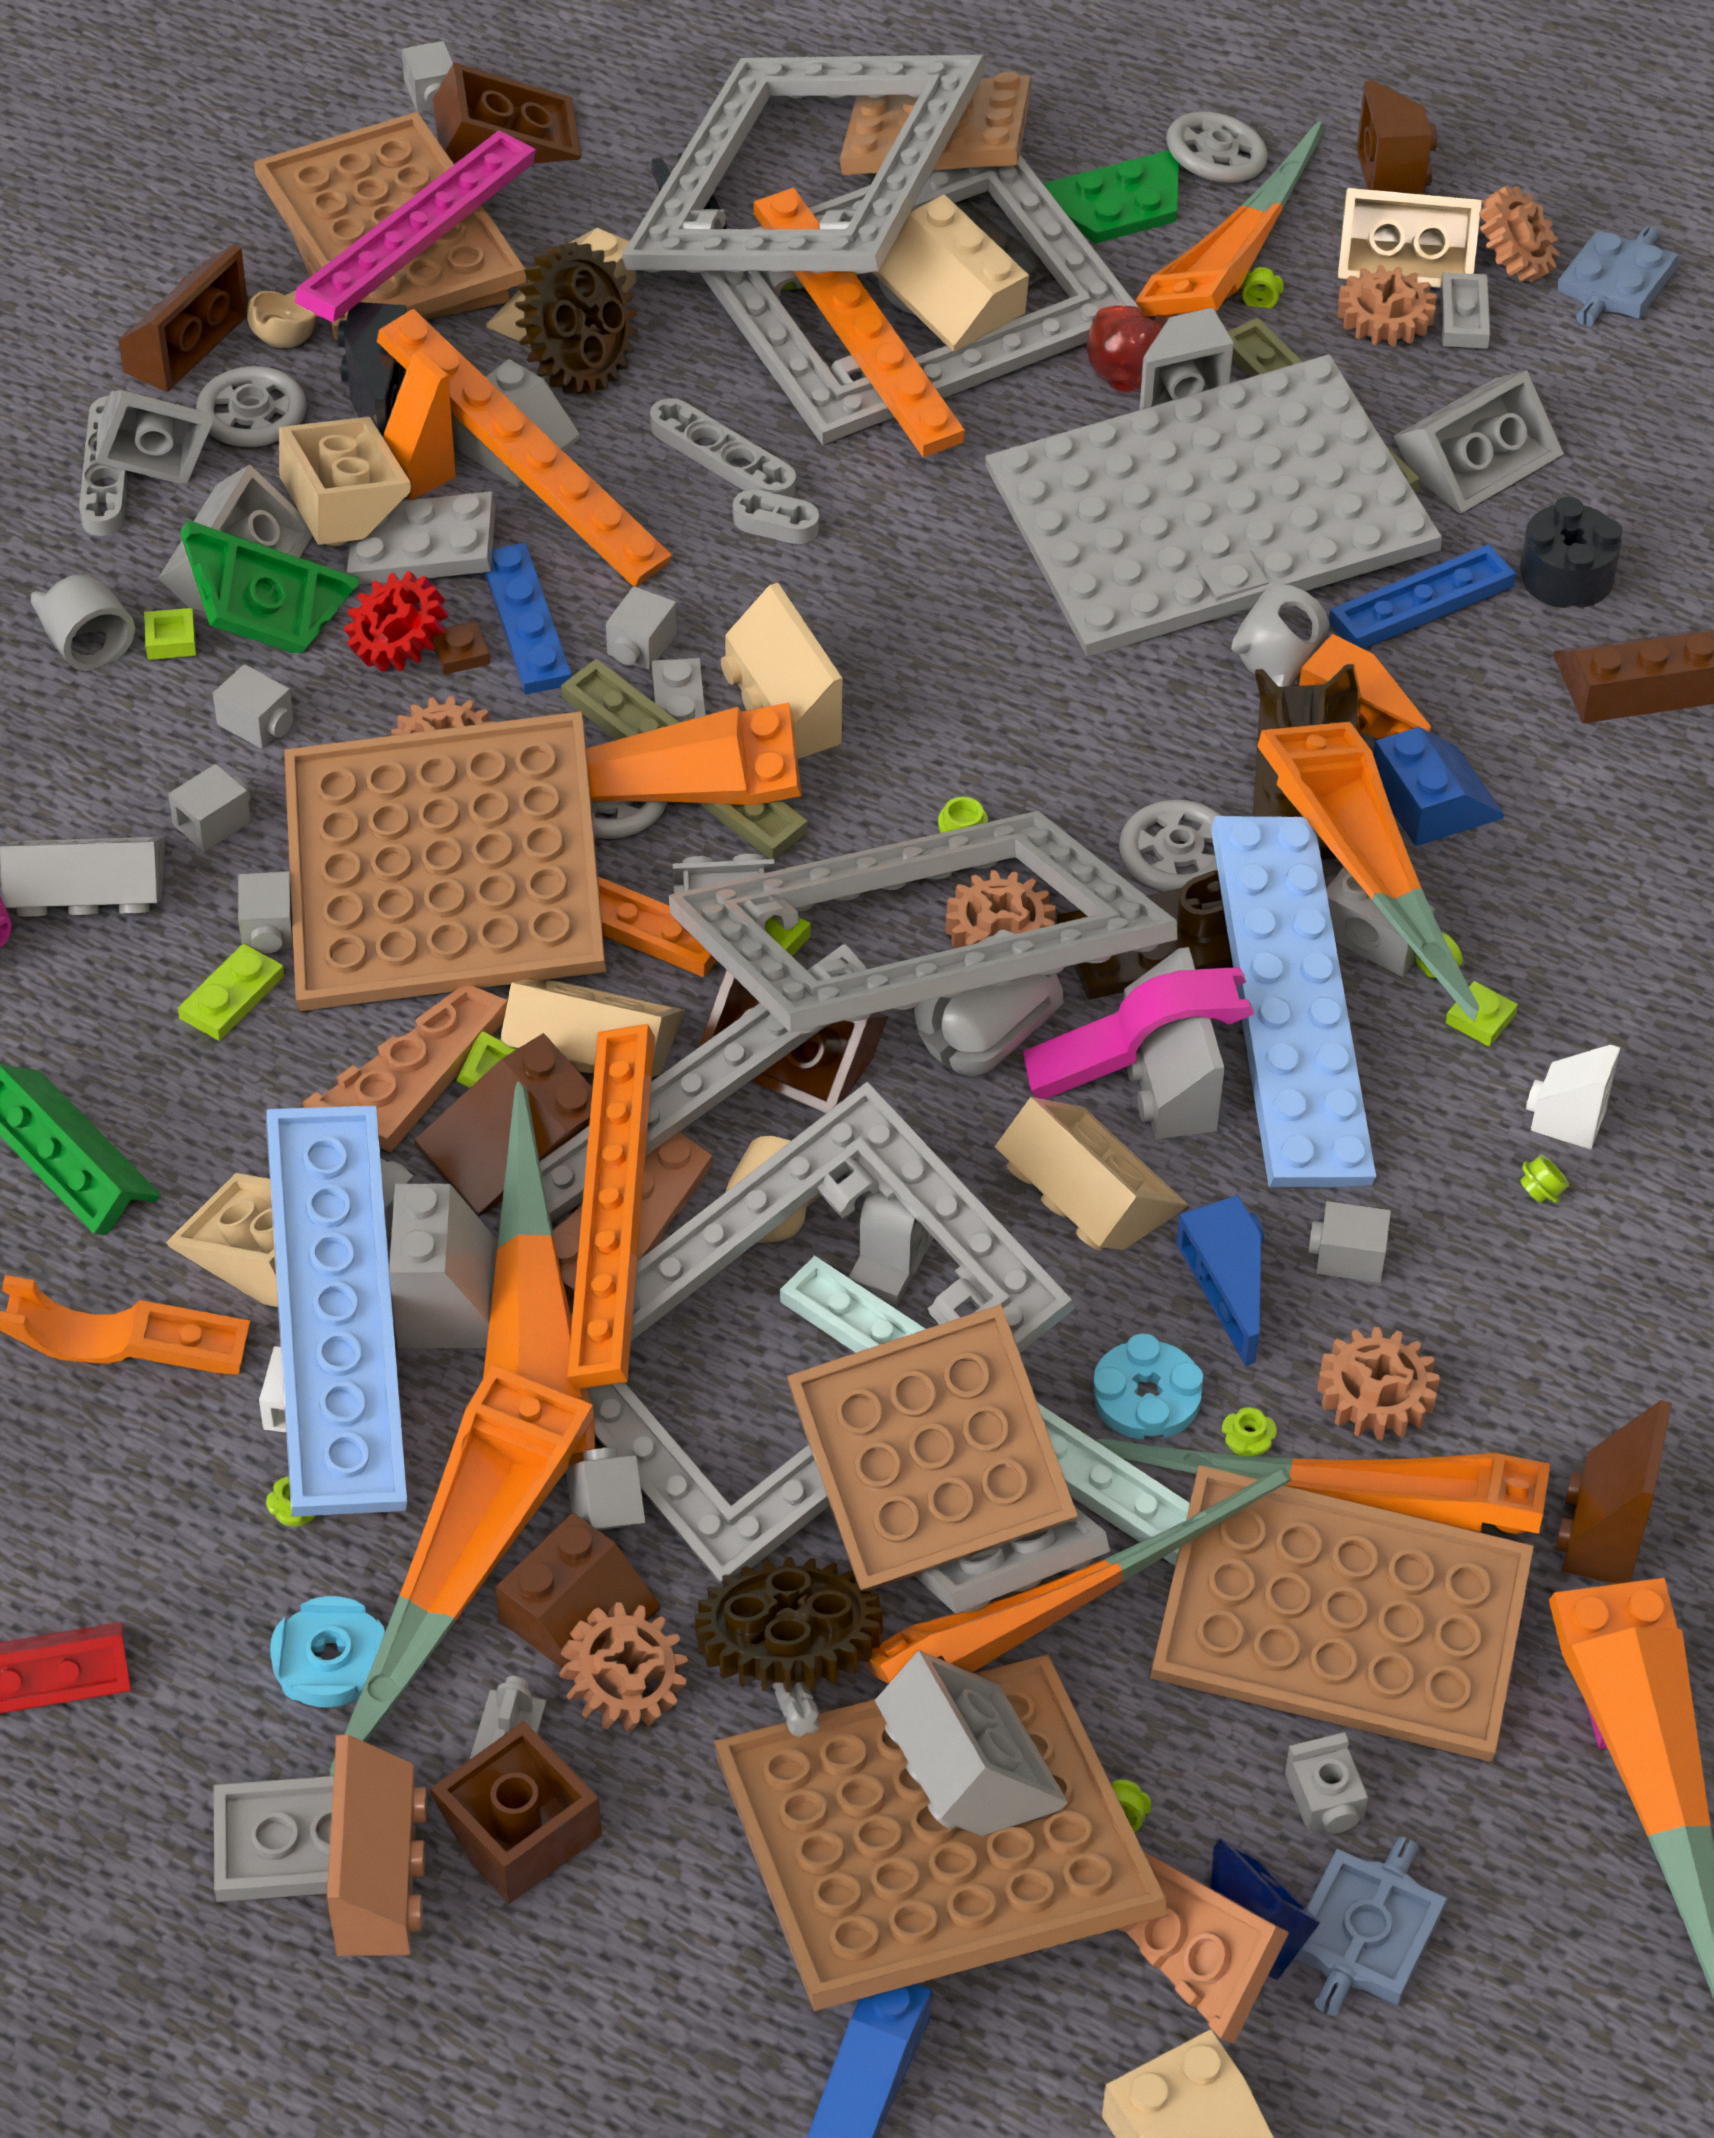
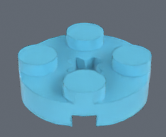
(1146, 1361)
(322, 1622)

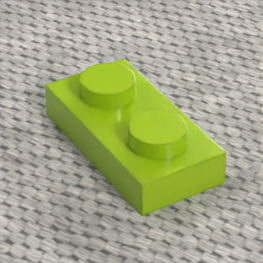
(231, 992)

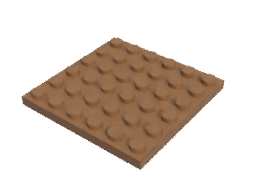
(442, 861)
(894, 1897)

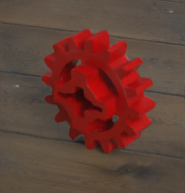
(396, 621)

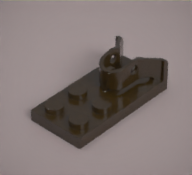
(1295, 707)
(1199, 926)

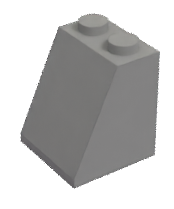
(440, 1269)

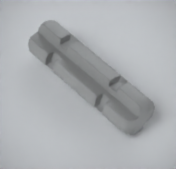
(798, 1709)

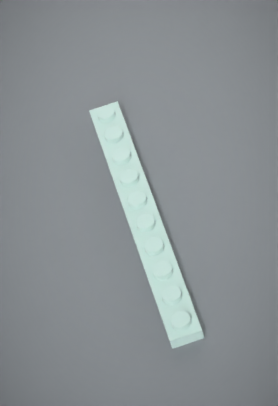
(1090, 1470)

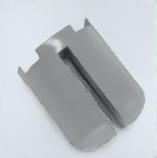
(988, 1021)

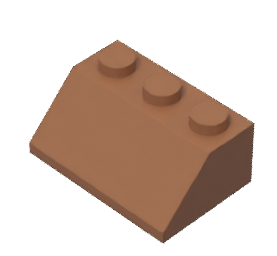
(374, 1851)

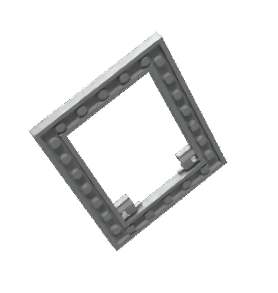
(690, 238)
(835, 403)
(733, 915)
(885, 1157)

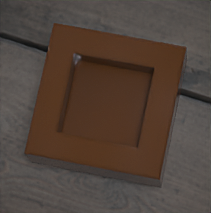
(461, 648)

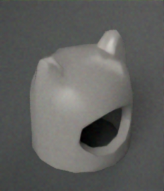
(83, 606)
(1267, 641)

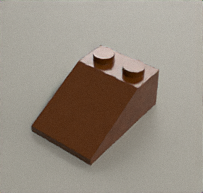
(478, 104)
(473, 1134)
(1614, 1499)

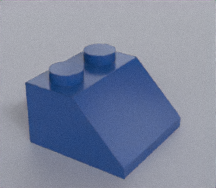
(1432, 786)

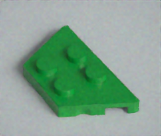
(1120, 197)
(262, 589)

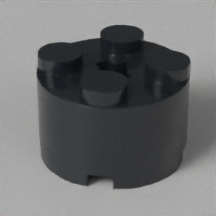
(1570, 554)

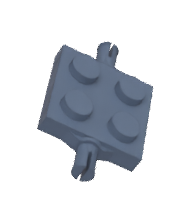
(1618, 274)
(1370, 1926)

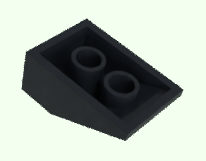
(367, 366)

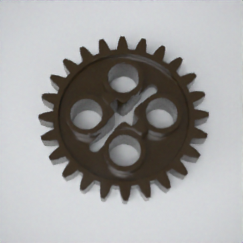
(576, 318)
(788, 1624)

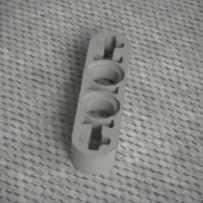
(727, 448)
(90, 494)

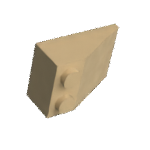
(235, 1237)
(1184, 2095)

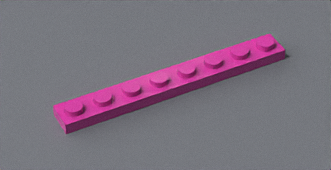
(414, 226)

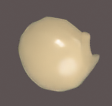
(279, 319)

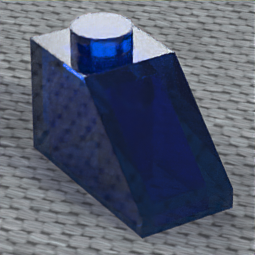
(1258, 1889)

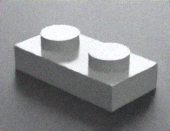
(1465, 310)
(679, 688)

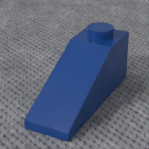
(1225, 1257)
(872, 2063)

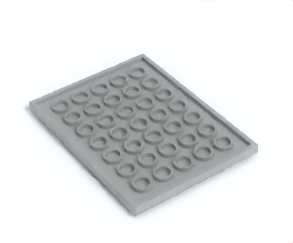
(1250, 465)

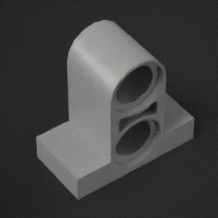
(889, 1248)

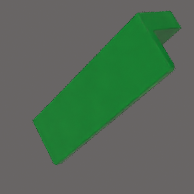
(67, 1150)

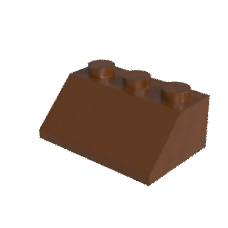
(187, 322)
(1639, 675)
(820, 1068)

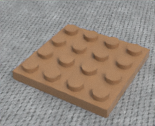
(984, 137)
(931, 1448)

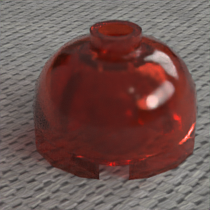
(1119, 343)

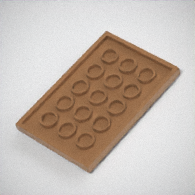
(355, 181)
(1347, 1616)

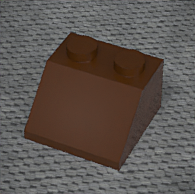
(1394, 141)
(564, 1583)
(518, 1811)

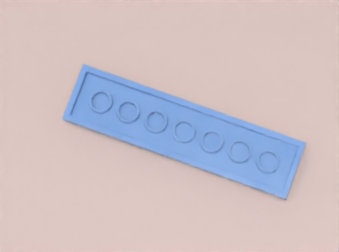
(1301, 1027)
(335, 1312)

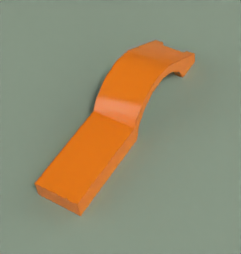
(142, 1332)

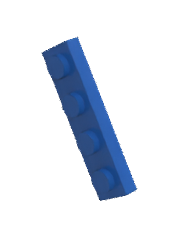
(1422, 597)
(526, 620)

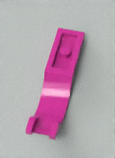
(1113, 1040)

